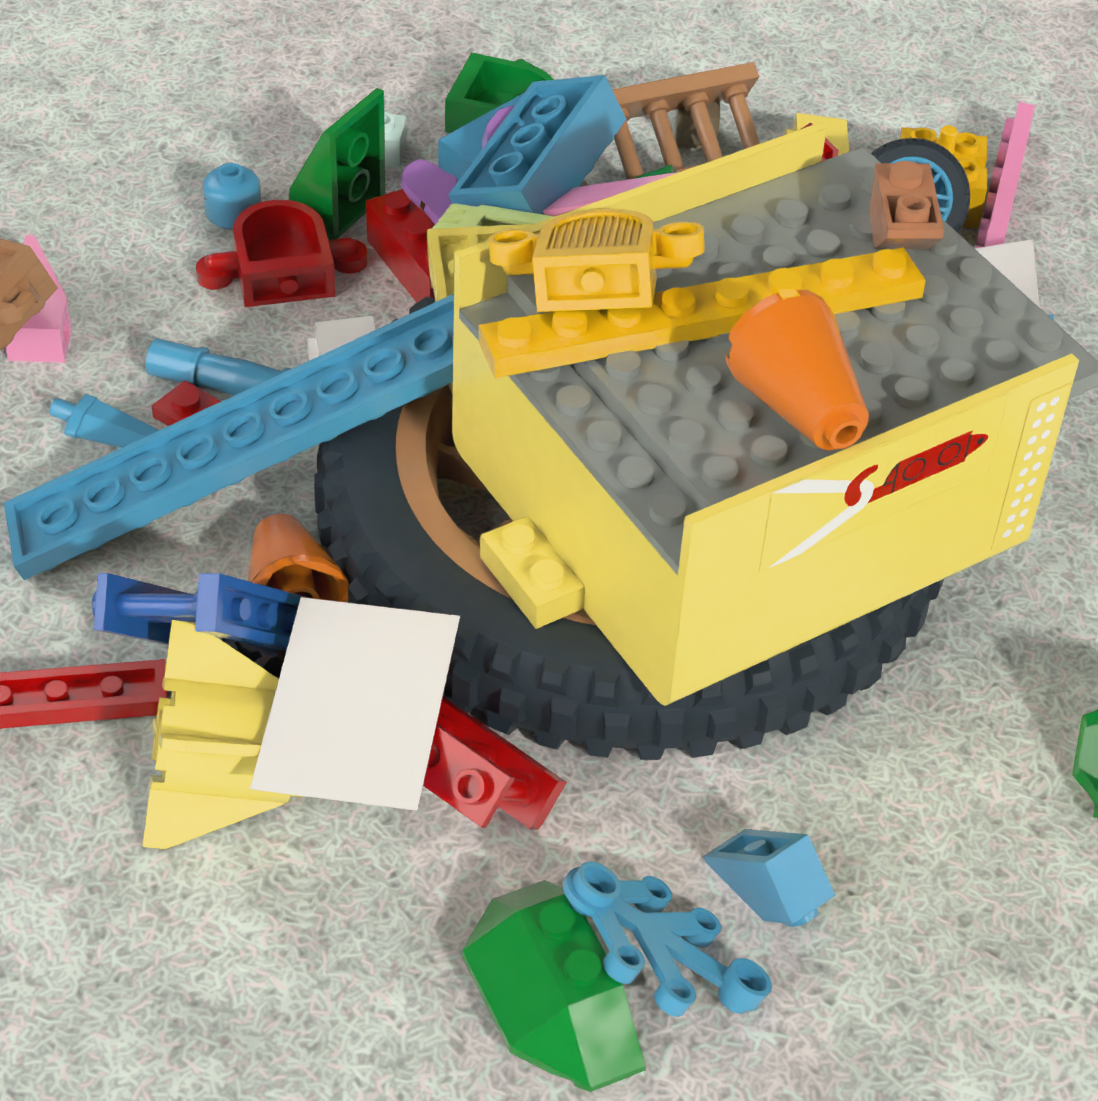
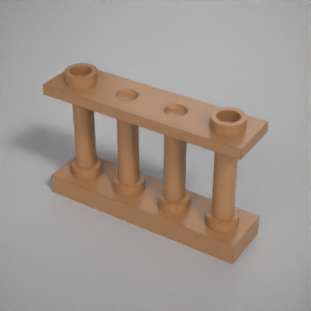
(693, 94)

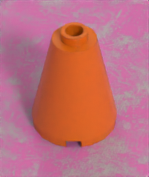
(800, 368)
(293, 561)

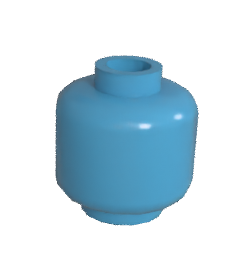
(229, 192)

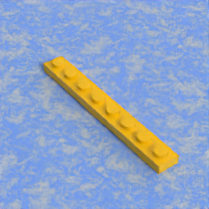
(693, 312)

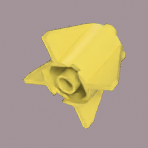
(207, 740)

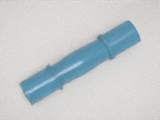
(202, 368)

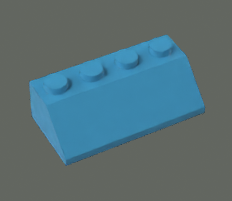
(543, 146)

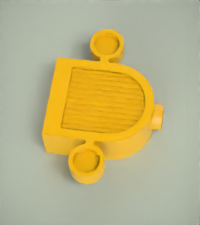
(596, 258)

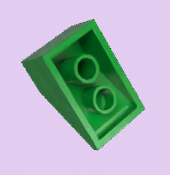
(345, 167)

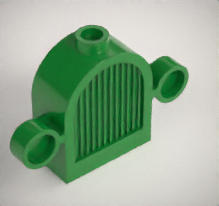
(485, 85)

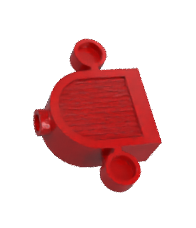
(281, 256)

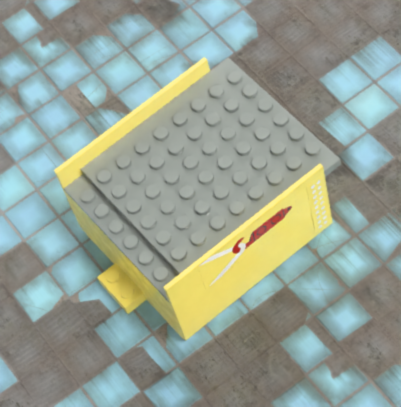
(696, 510)

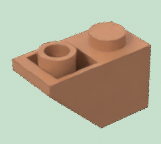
(904, 207)

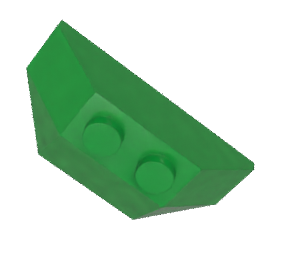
(550, 989)

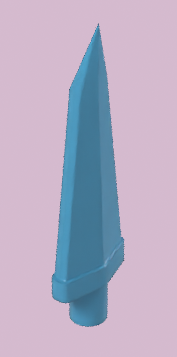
(99, 422)

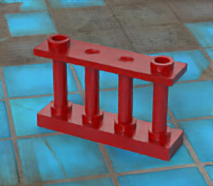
(483, 771)

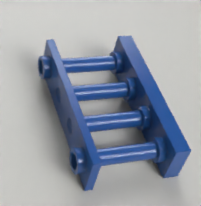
(219, 608)

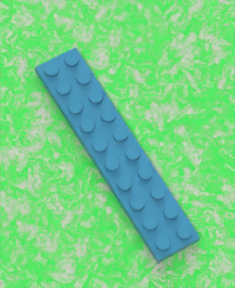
(232, 440)

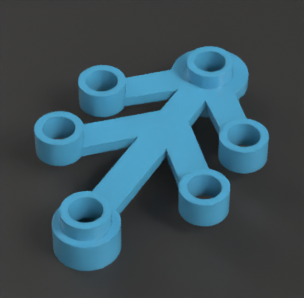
(599, 894)

